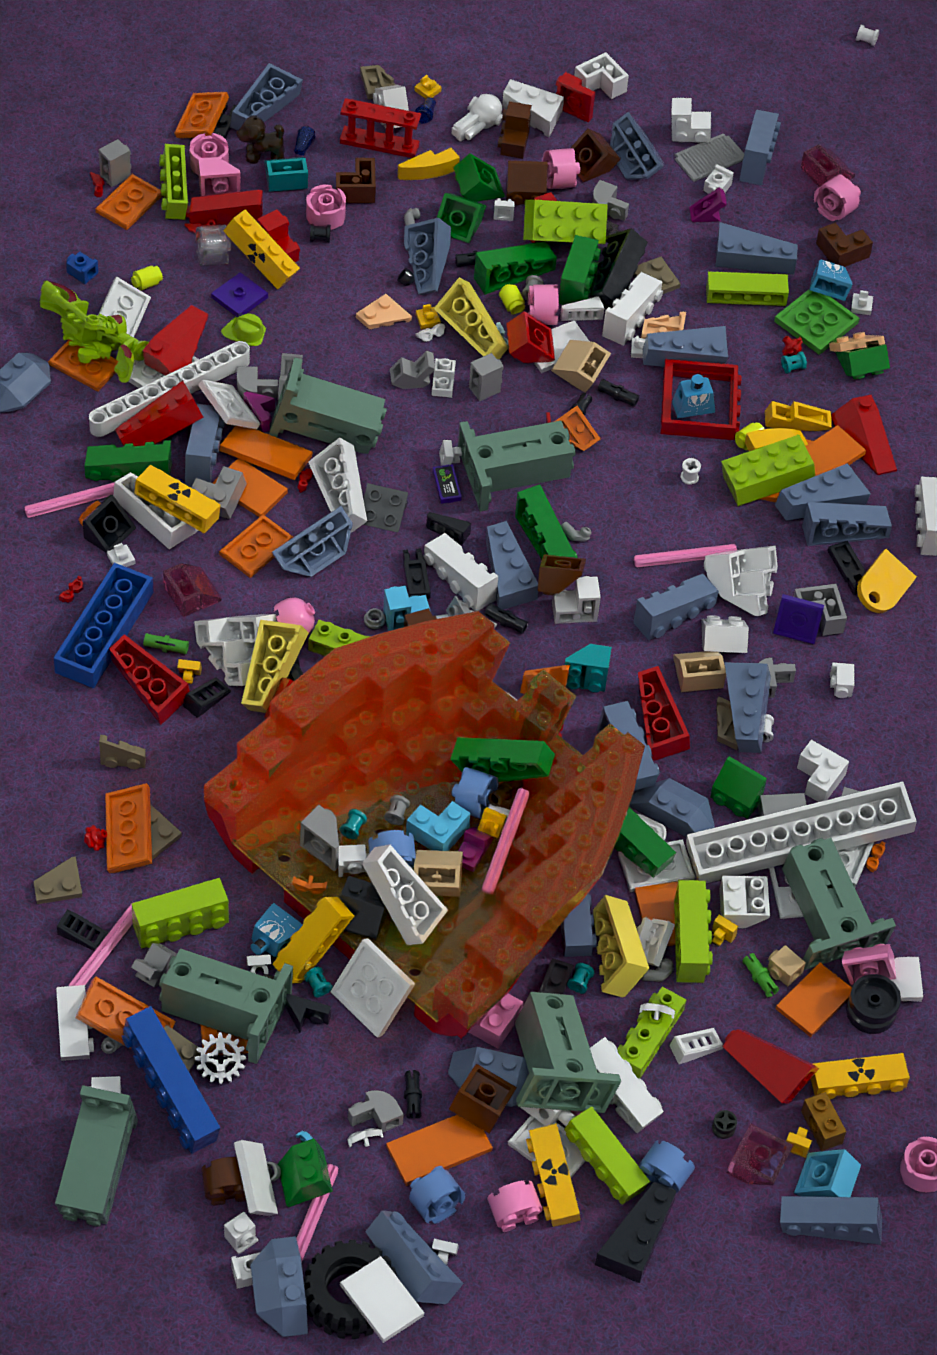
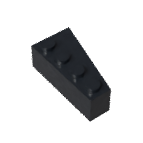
(618, 265)
(635, 1238)

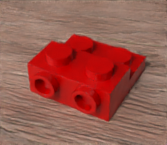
(577, 98)

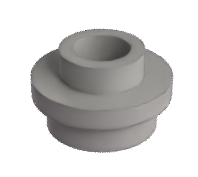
(374, 613)

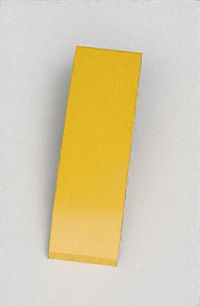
(428, 165)
(797, 417)
(768, 436)

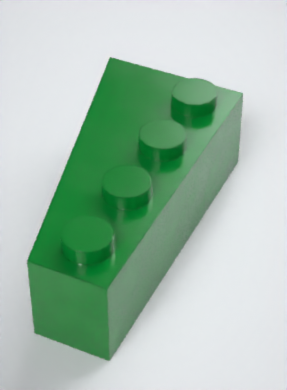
(512, 265)
(113, 463)
(541, 523)
(504, 757)
(643, 845)

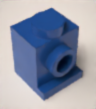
(82, 267)

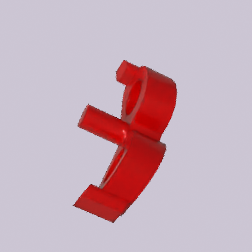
(74, 587)

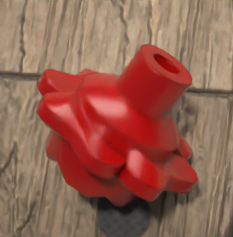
(792, 346)
(95, 837)

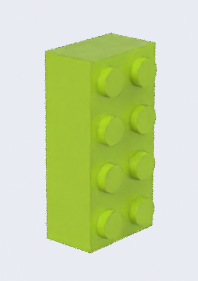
(563, 220)
(767, 469)
(180, 913)
(692, 931)

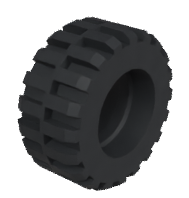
(325, 1267)

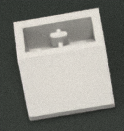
(724, 635)
(744, 899)

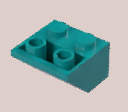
(286, 174)
(589, 668)

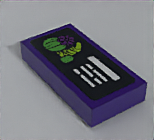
(446, 483)

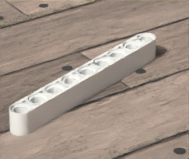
(210, 368)

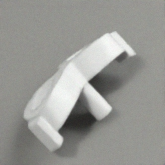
(426, 335)
(657, 1008)
(364, 1135)

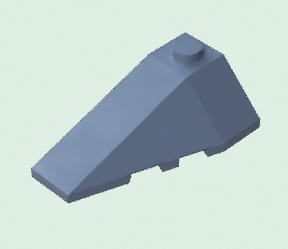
(428, 250)

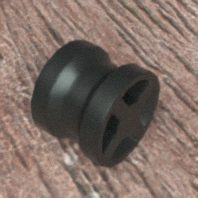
(728, 1121)

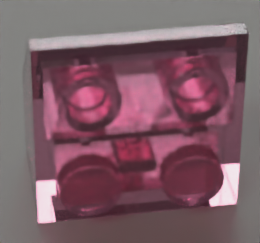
(823, 164)
(189, 588)

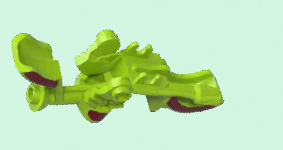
(94, 332)

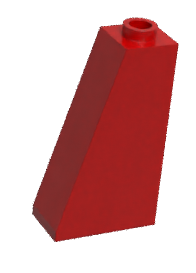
(225, 207)
(773, 1067)

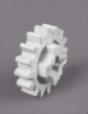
(220, 1048)

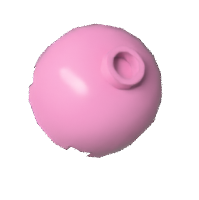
(296, 612)

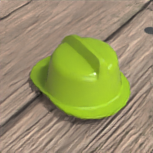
(246, 329)

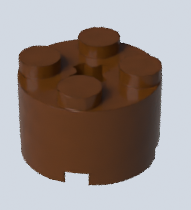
(223, 1181)

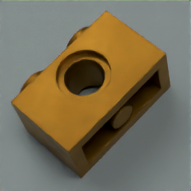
(823, 1121)

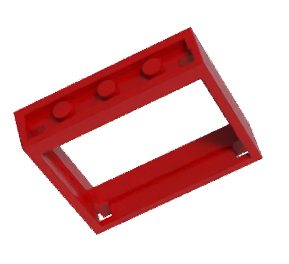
(712, 371)

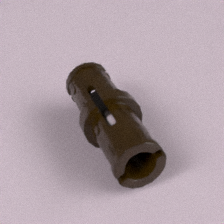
(505, 792)

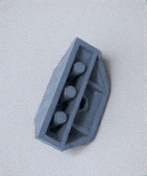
(634, 148)
(22, 381)
(316, 545)
(674, 807)
(504, 1065)
(280, 1287)

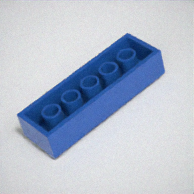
(102, 623)
(171, 1080)

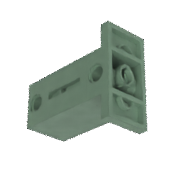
(327, 411)
(514, 458)
(830, 903)
(226, 998)
(559, 1058)
(96, 1156)

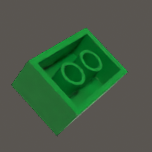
(578, 270)

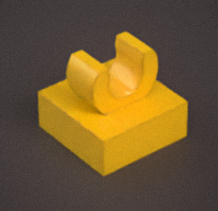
(427, 87)
(427, 317)
(189, 668)
(492, 822)
(723, 930)
(799, 1141)

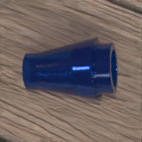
(426, 110)
(304, 139)

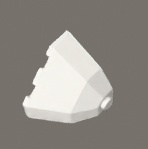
(744, 576)
(230, 643)

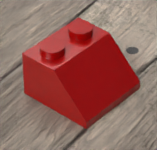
(530, 339)

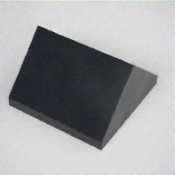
(107, 525)

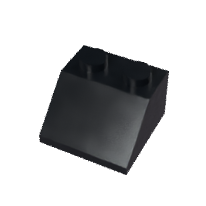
(366, 907)

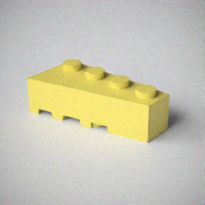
(470, 318)
(272, 658)
(619, 946)

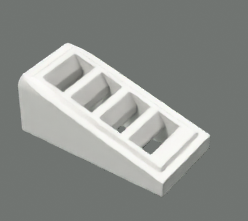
(583, 310)
(683, 1051)

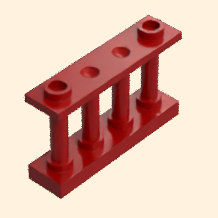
(379, 141)

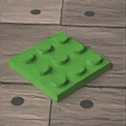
(816, 320)

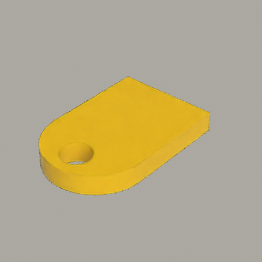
(886, 581)

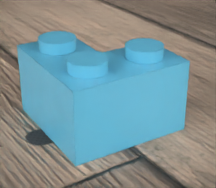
(399, 604)
(440, 831)

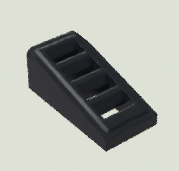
(455, 528)
(196, 705)
(77, 920)

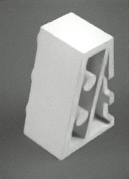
(545, 105)
(72, 1032)

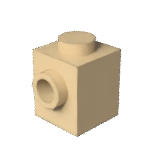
(785, 965)

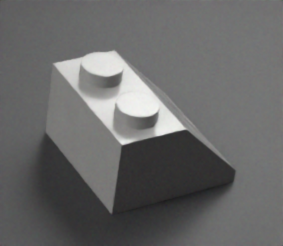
(320, 836)

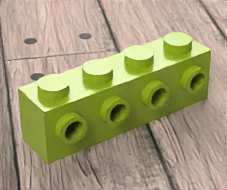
(174, 180)
(771, 288)
(329, 636)
(649, 1033)
(606, 1155)

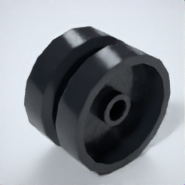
(873, 1004)

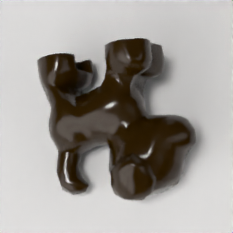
(259, 142)

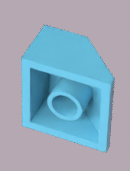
(828, 1174)

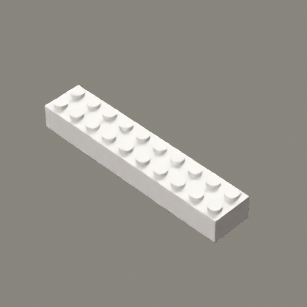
(769, 838)

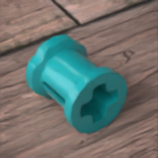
(800, 359)
(353, 824)
(580, 978)
(318, 982)

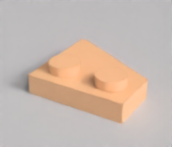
(382, 313)
(663, 324)
(858, 341)

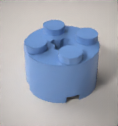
(474, 791)
(401, 843)
(666, 1165)
(436, 1195)

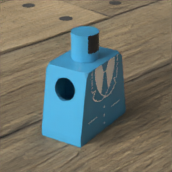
(831, 280)
(694, 397)
(273, 931)

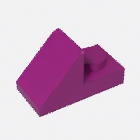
(708, 207)
(261, 407)
(474, 847)

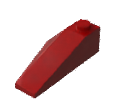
(176, 342)
(864, 424)

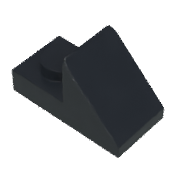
(302, 1008)

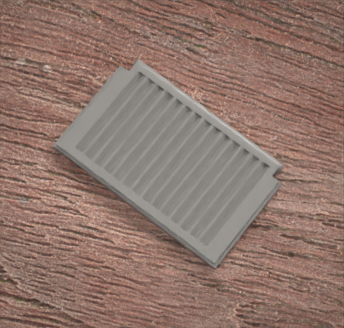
(702, 158)

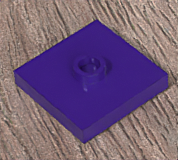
(239, 295)
(798, 619)

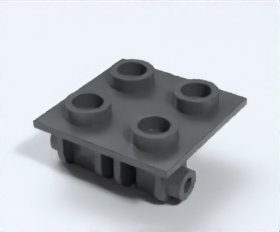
(384, 507)

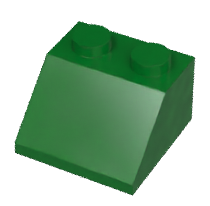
(477, 179)
(461, 215)
(865, 360)
(738, 788)
(304, 1173)

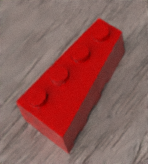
(161, 418)
(150, 679)
(661, 719)

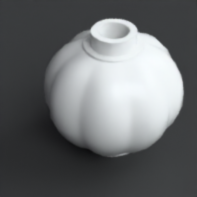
(488, 108)

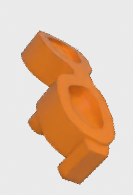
(89, 509)
(877, 851)
(303, 886)

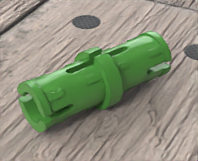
(180, 646)
(760, 975)

